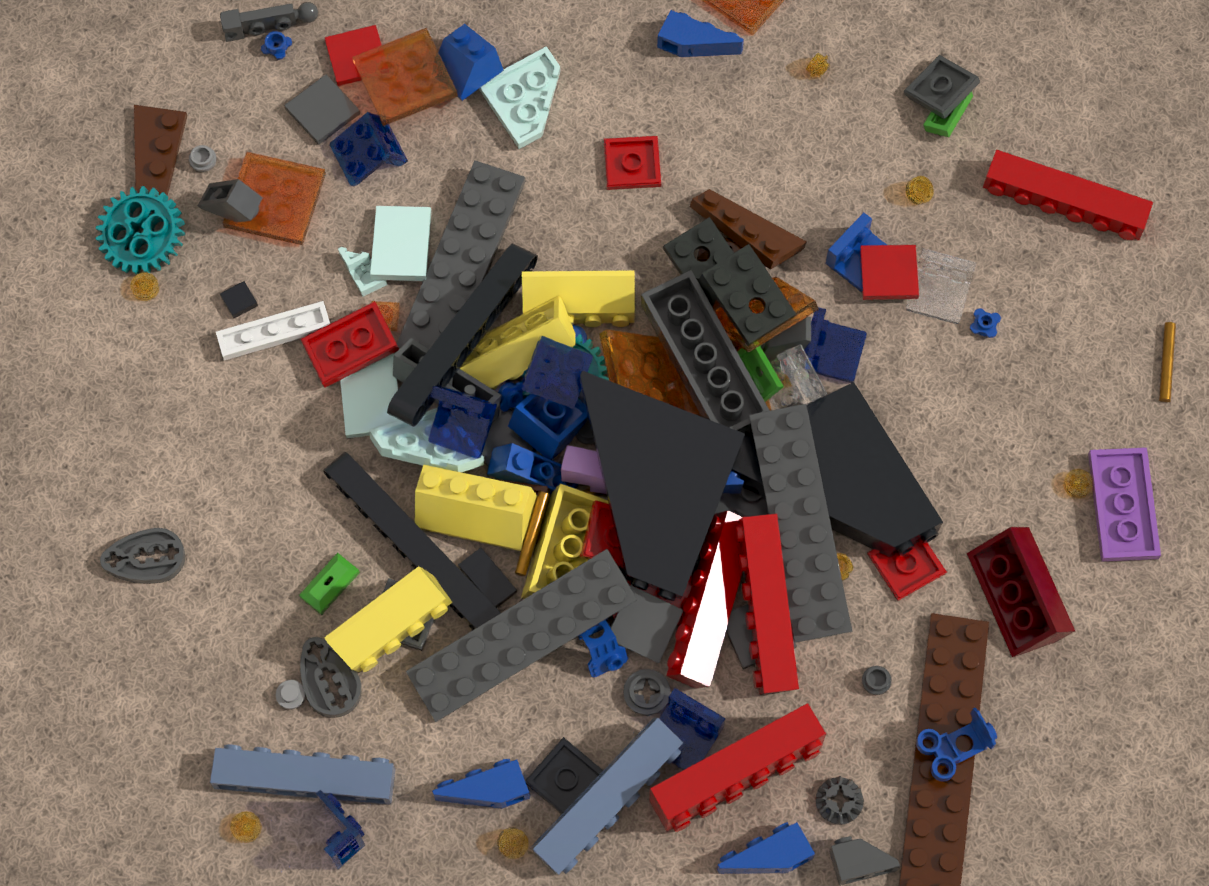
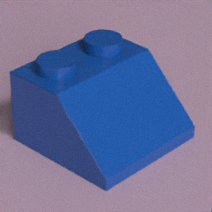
(469, 60)
(547, 424)

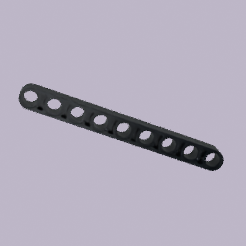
(461, 335)
(410, 539)

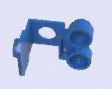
(604, 650)
(945, 746)

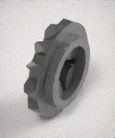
(637, 682)
(828, 808)

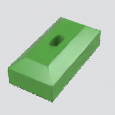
(945, 127)
(766, 383)
(322, 596)

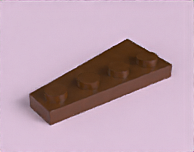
(157, 145)
(768, 241)

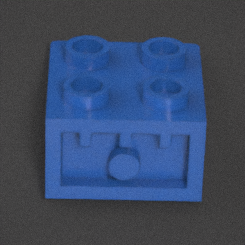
(845, 252)

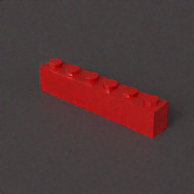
(1067, 195)
(768, 604)
(708, 605)

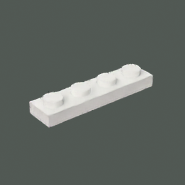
(272, 330)

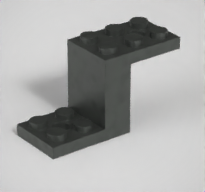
(731, 280)

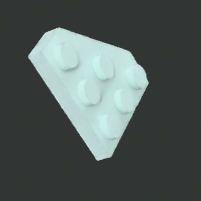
(524, 95)
(411, 445)

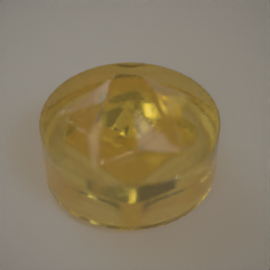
(919, 190)
(144, 286)
(1078, 483)
(246, 827)
(512, 843)

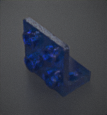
(366, 148)
(834, 348)
(556, 372)
(461, 421)
(693, 725)
(341, 845)

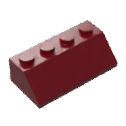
(1020, 591)

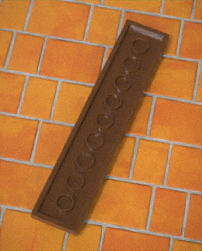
(941, 808)

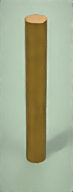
(1167, 362)
(532, 533)

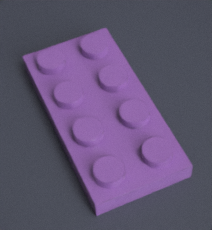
(1124, 504)

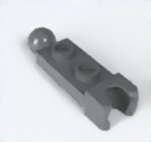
(258, 21)

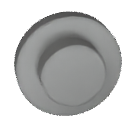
(202, 158)
(290, 694)

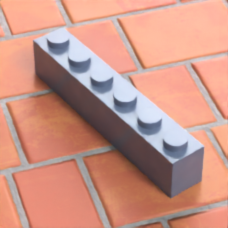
(302, 775)
(606, 796)

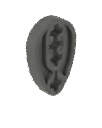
(149, 572)
(315, 689)

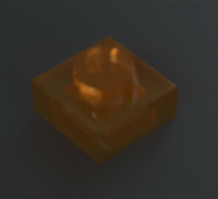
(390, 312)

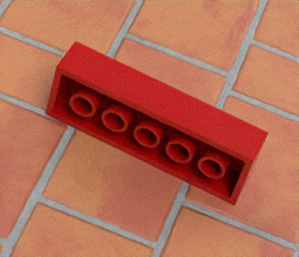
(737, 768)

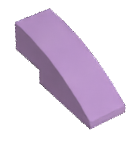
(583, 468)

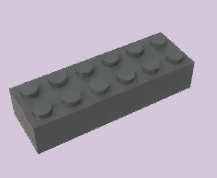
(702, 353)

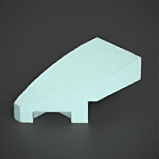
(359, 269)

